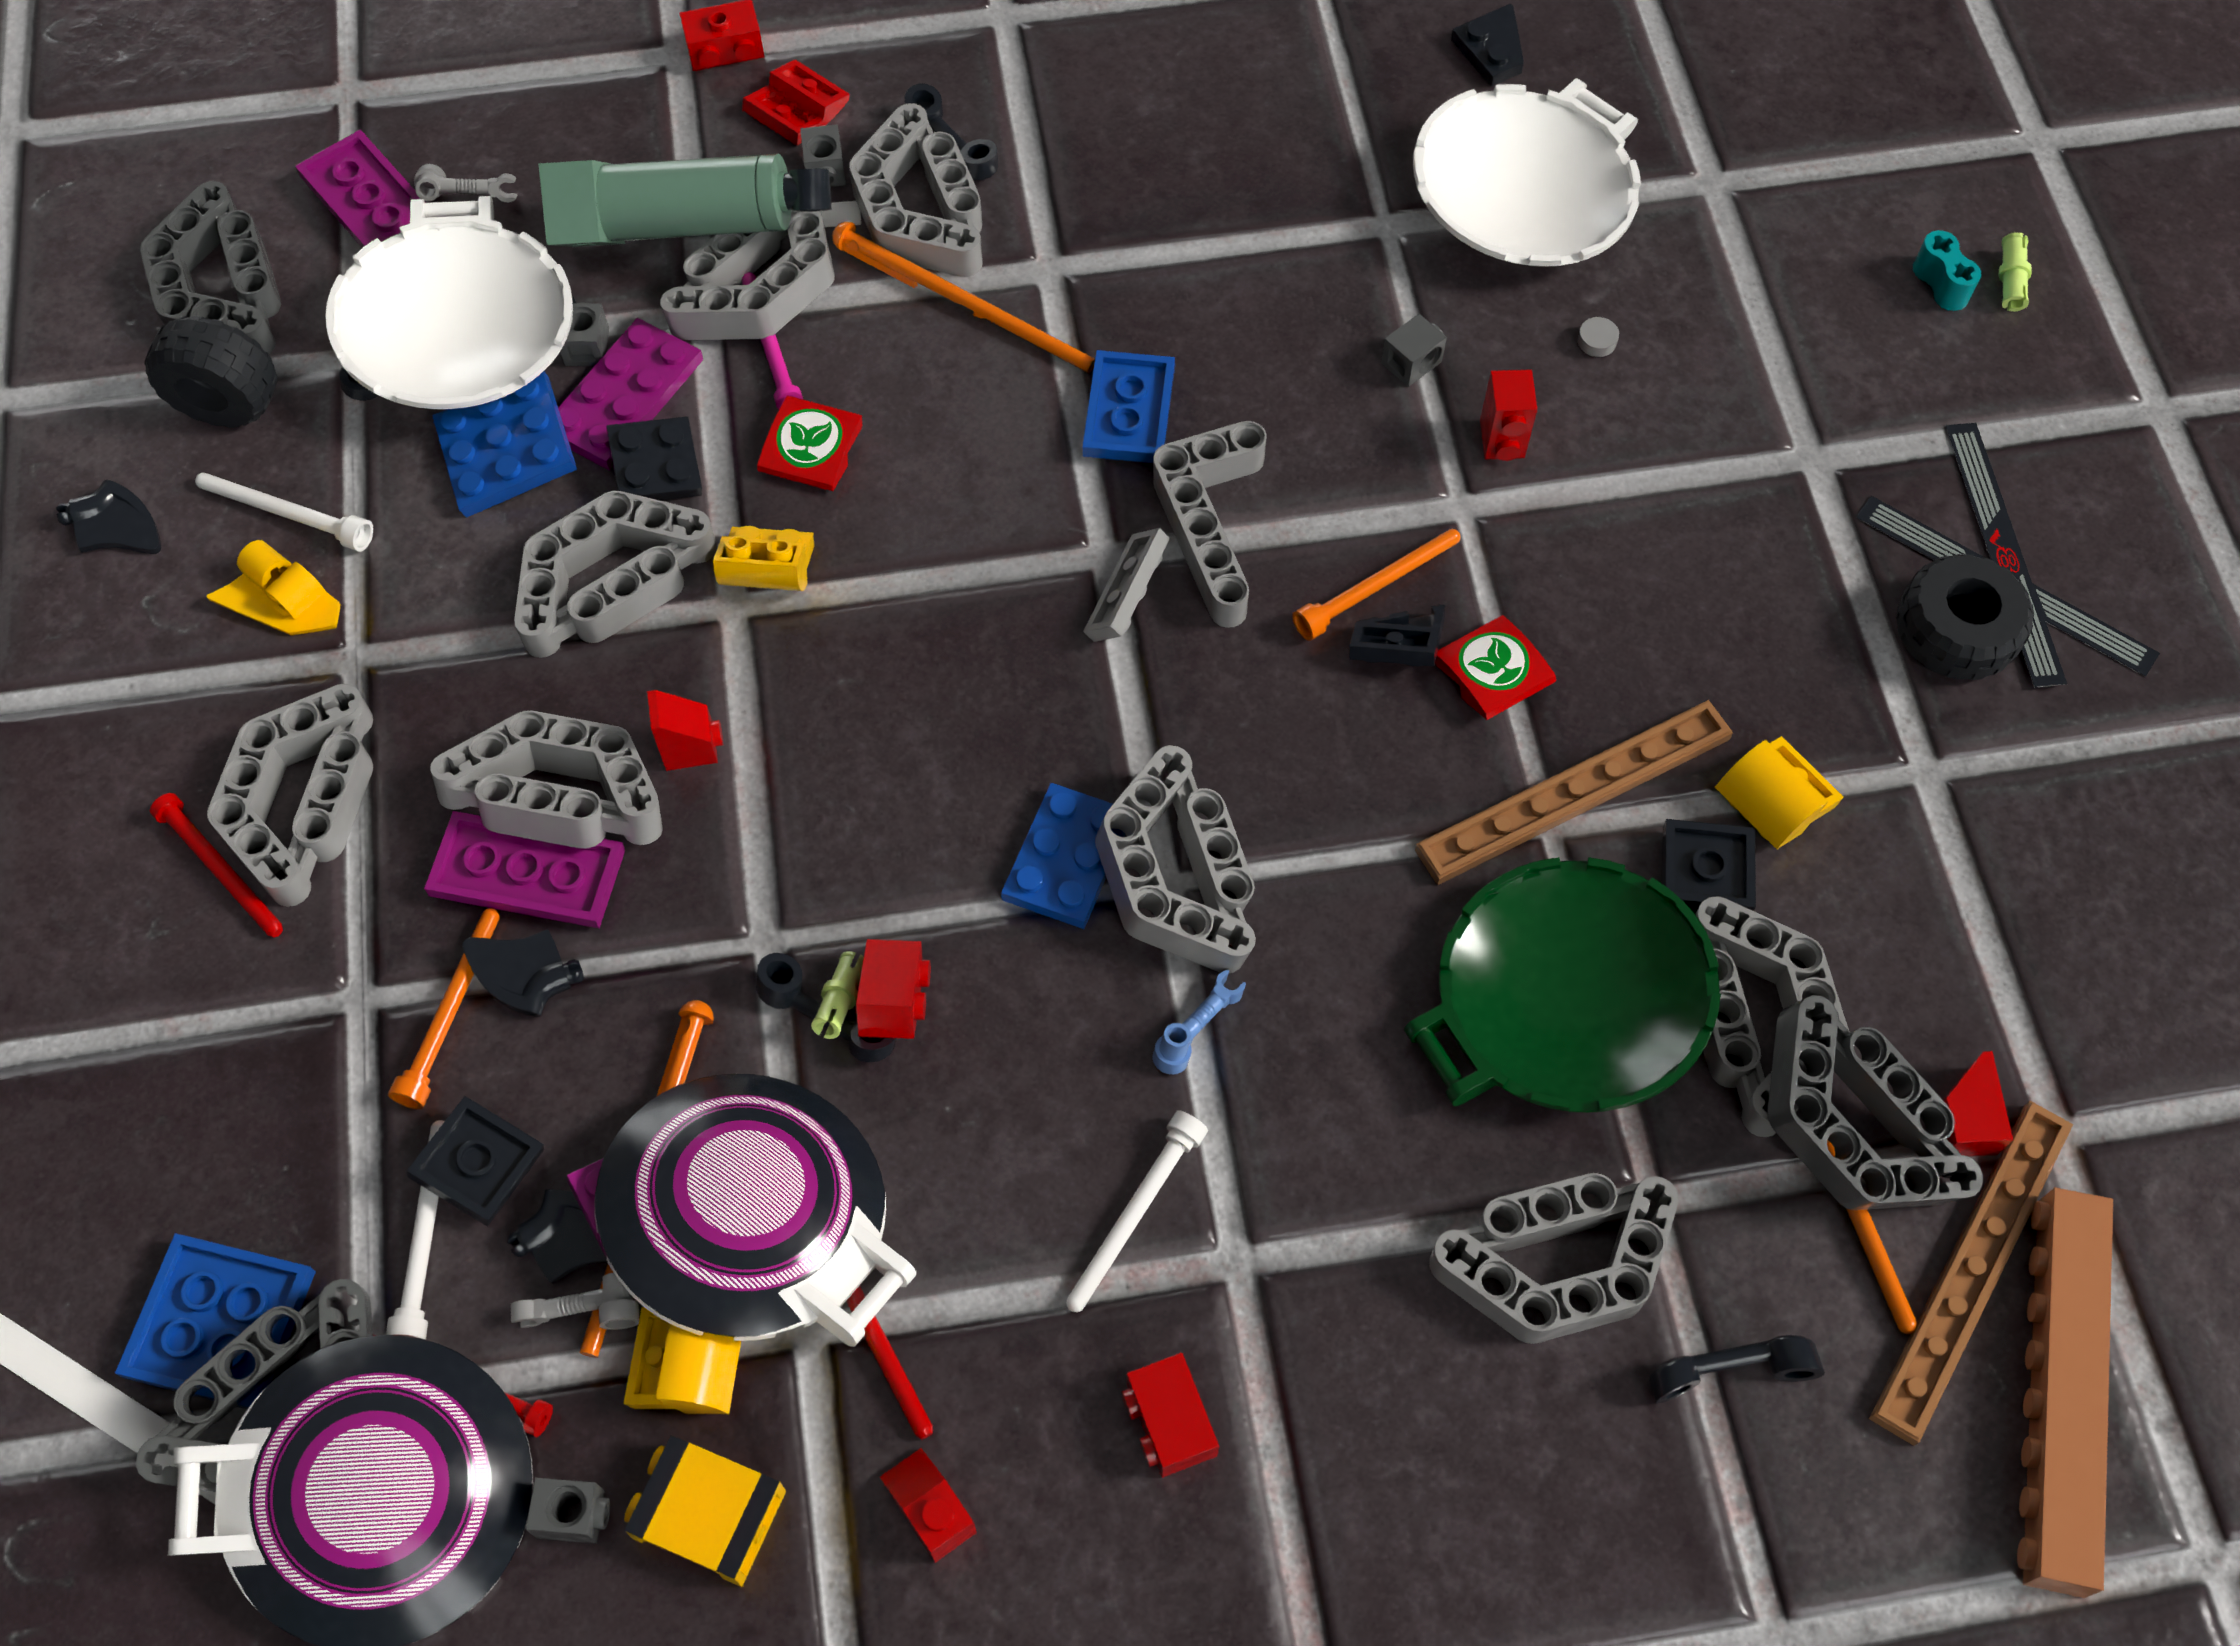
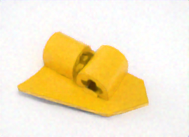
(278, 593)

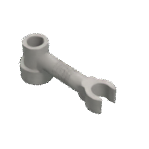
(443, 185)
(614, 1303)

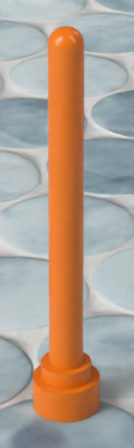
(1313, 619)
(412, 1087)
(1882, 1267)

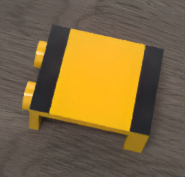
(704, 1508)

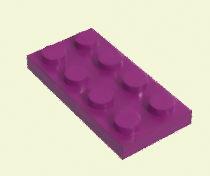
(360, 188)
(626, 387)
(523, 873)

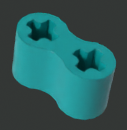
(1946, 270)

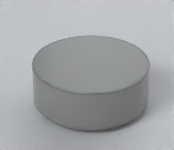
(1598, 337)

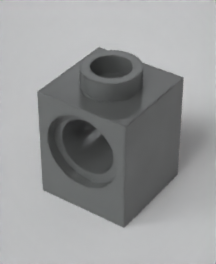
(823, 150)
(587, 335)
(1413, 349)
(549, 1499)

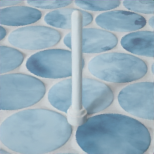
(350, 531)
(1183, 1134)
(409, 1319)

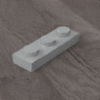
(1126, 585)

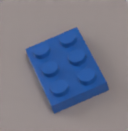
(1128, 406)
(1059, 862)

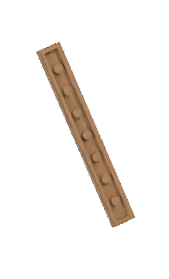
(1572, 792)
(1970, 1274)

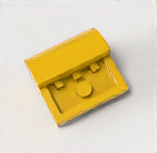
(764, 558)
(1778, 791)
(680, 1369)

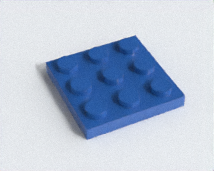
(504, 446)
(203, 1303)

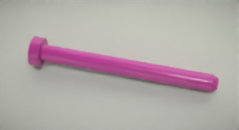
(776, 362)

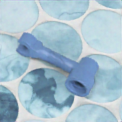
(1174, 1048)

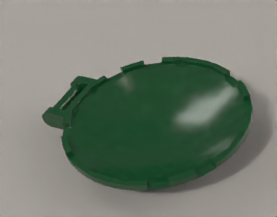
(1573, 988)

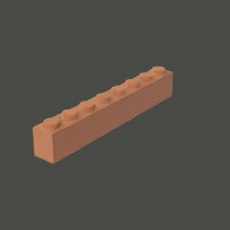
(2067, 1395)

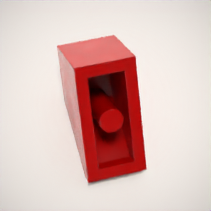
(683, 731)
(1979, 1110)
(929, 1504)

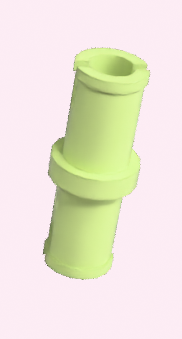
(2015, 272)
(838, 996)

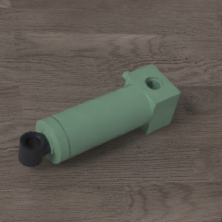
(675, 198)

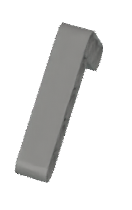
(1198, 464)

